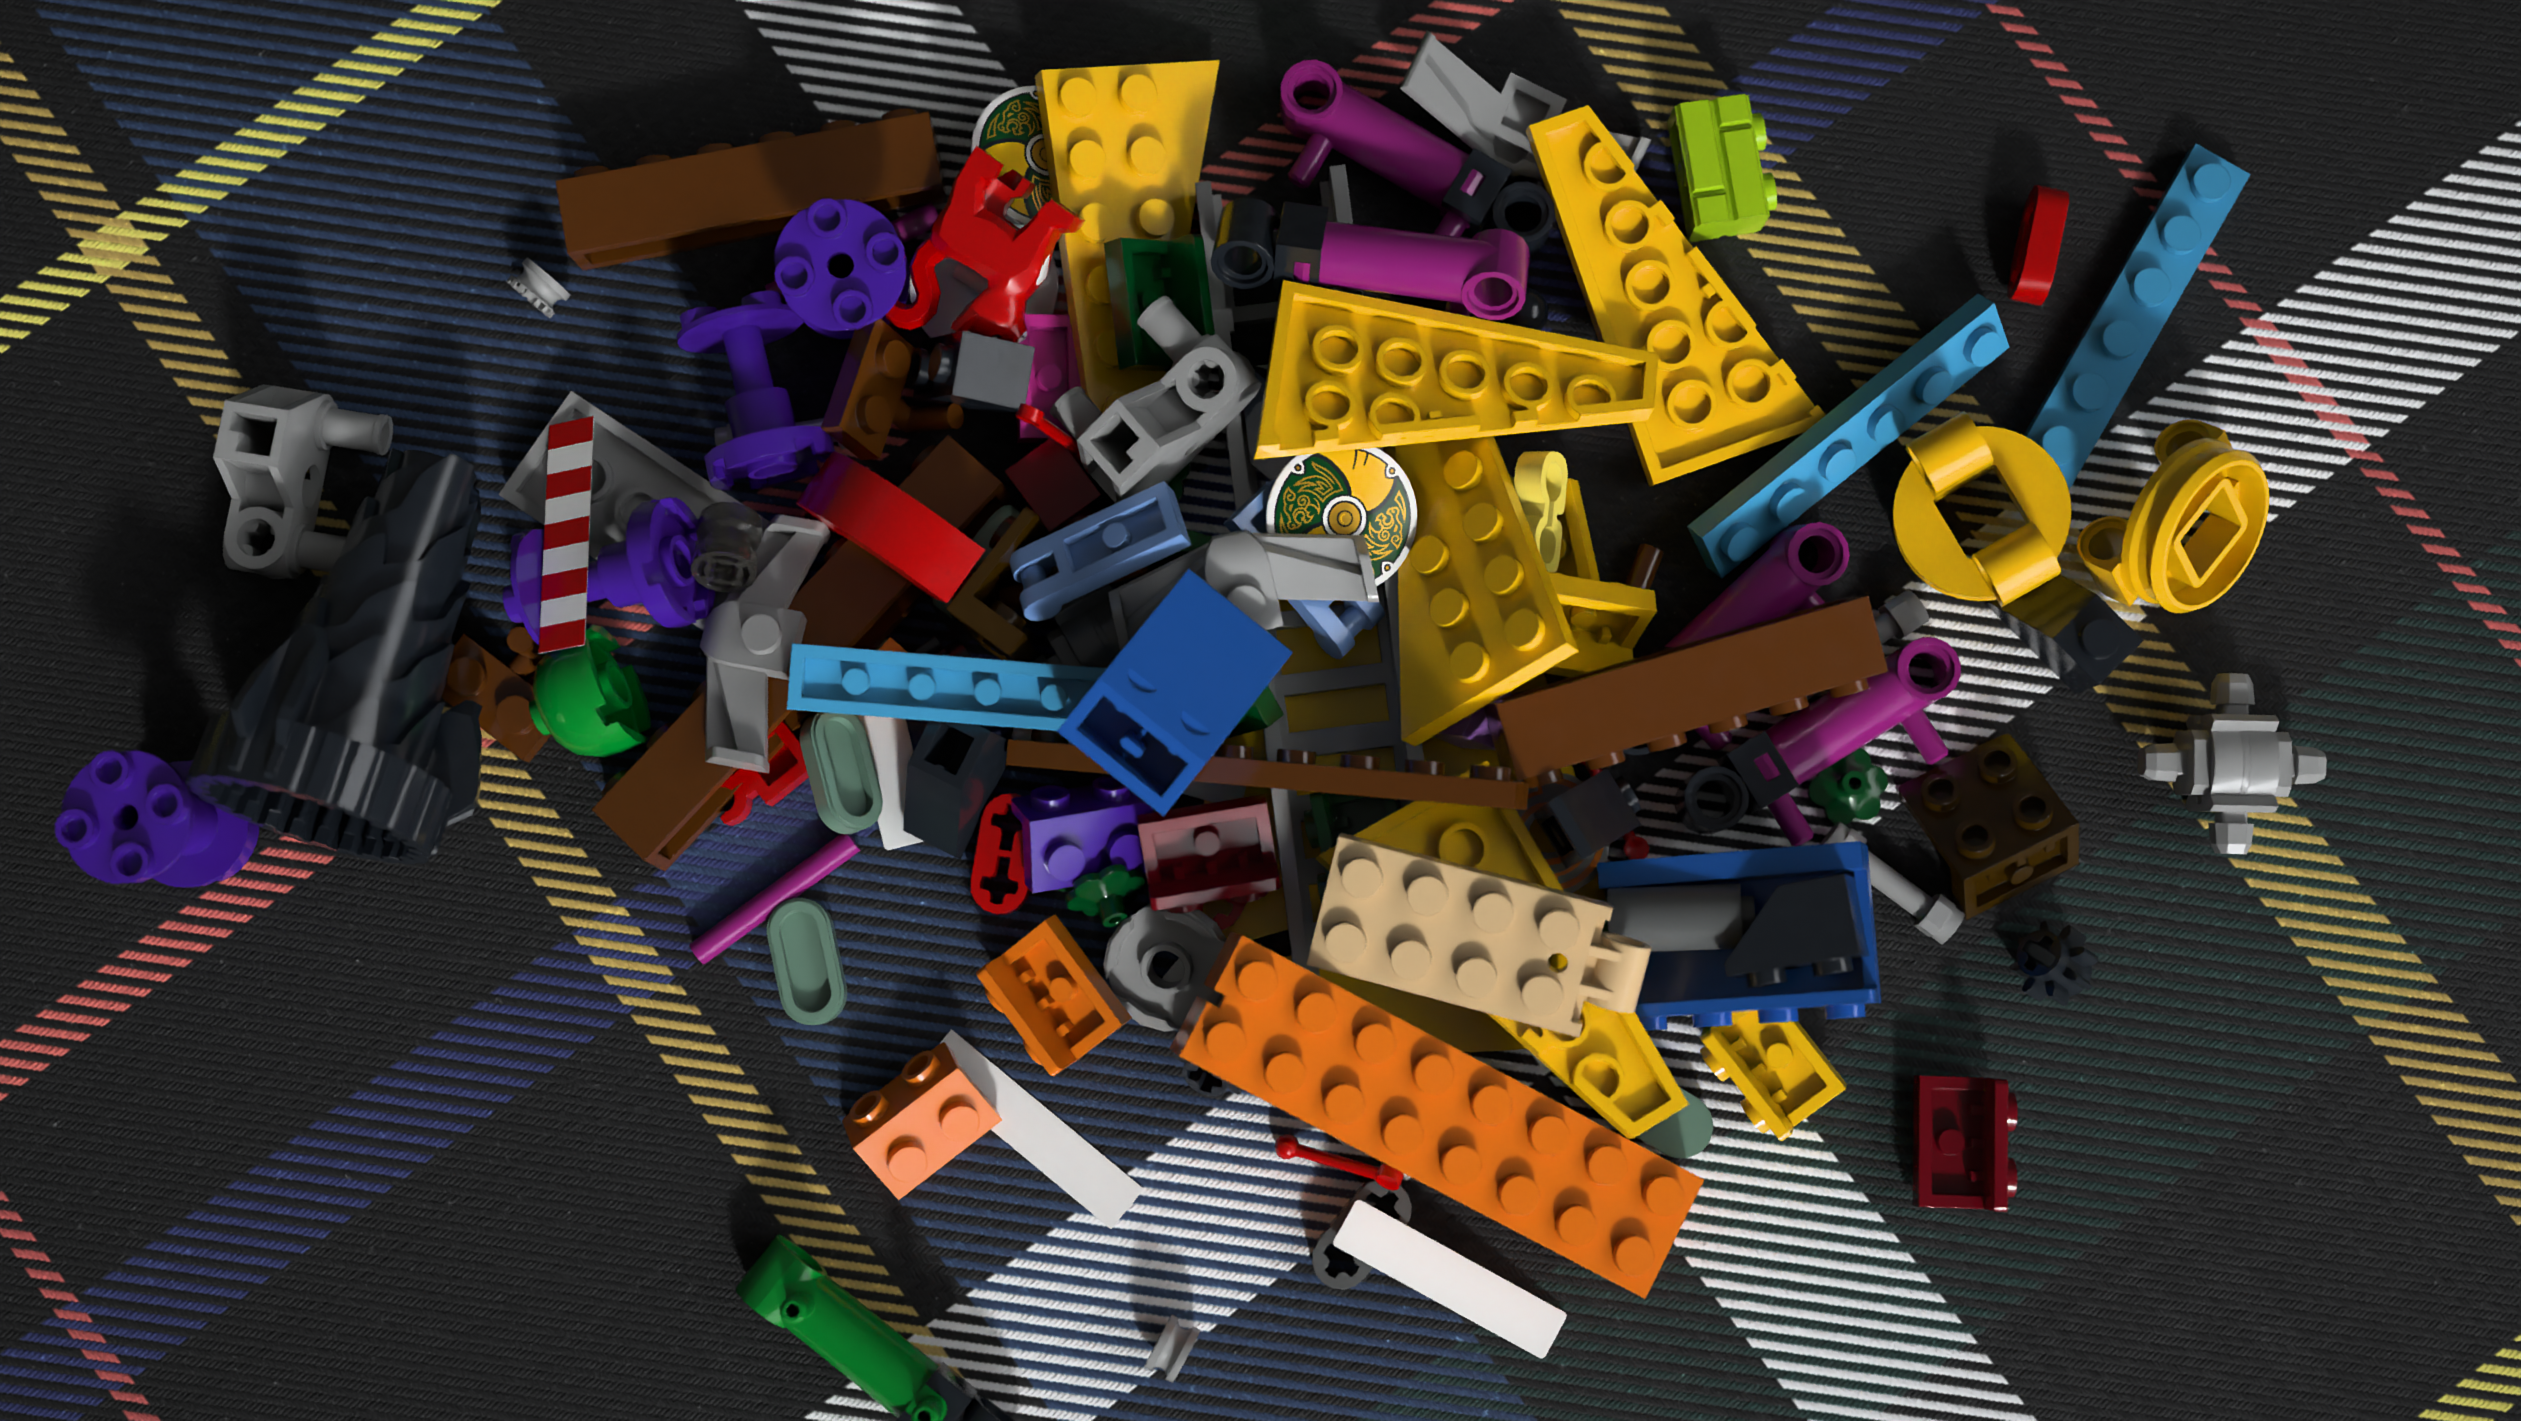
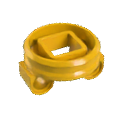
(1948, 461)
(2146, 552)

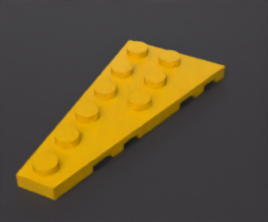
(1127, 161)
(1656, 293)
(1397, 373)
(1471, 590)
(1613, 1058)

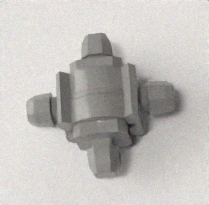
(2232, 763)

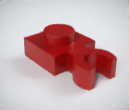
(785, 774)

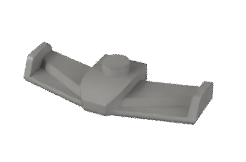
(1485, 117)
(1254, 574)
(753, 640)

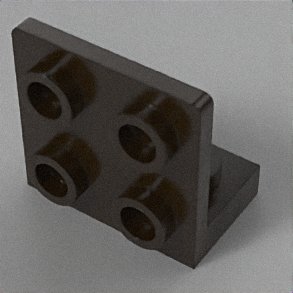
(977, 600)
(1993, 823)

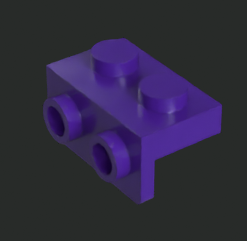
(1078, 831)

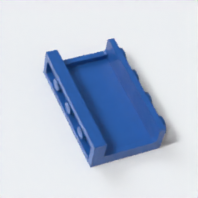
(1697, 979)

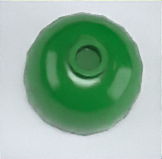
(588, 699)

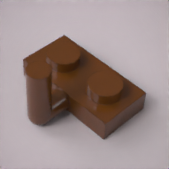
(870, 394)
(500, 689)

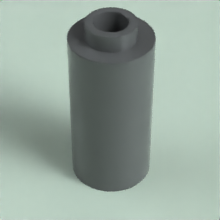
(1682, 915)

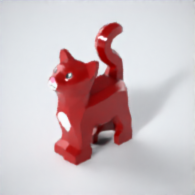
(979, 236)

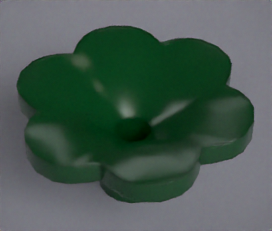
(1840, 801)
(1106, 893)

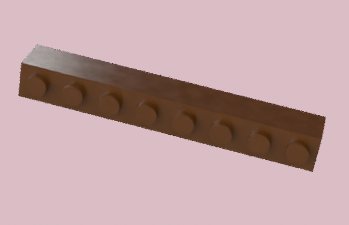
(848, 604)

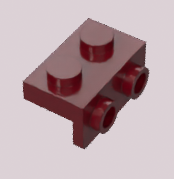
(1209, 854)
(1963, 1142)

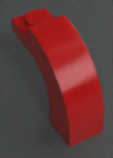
(890, 526)

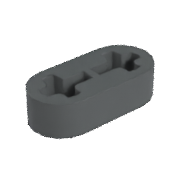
(1320, 1261)

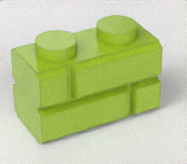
(1720, 167)

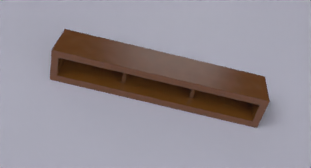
(747, 189)
(1686, 688)

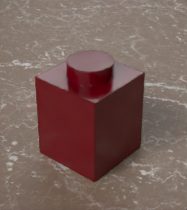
(1054, 486)

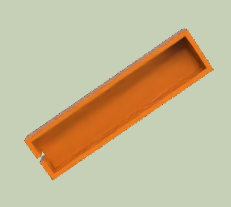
(1437, 1114)

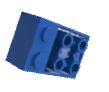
(1175, 692)

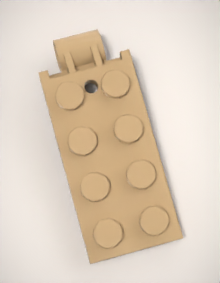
(1472, 937)

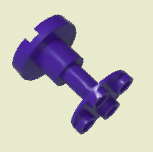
(831, 235)
(761, 419)
(644, 569)
(139, 821)

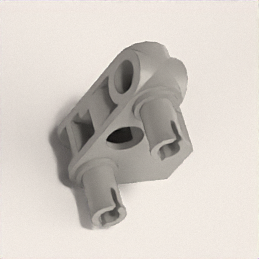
(1170, 416)
(263, 456)

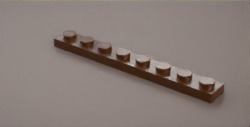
(1298, 771)

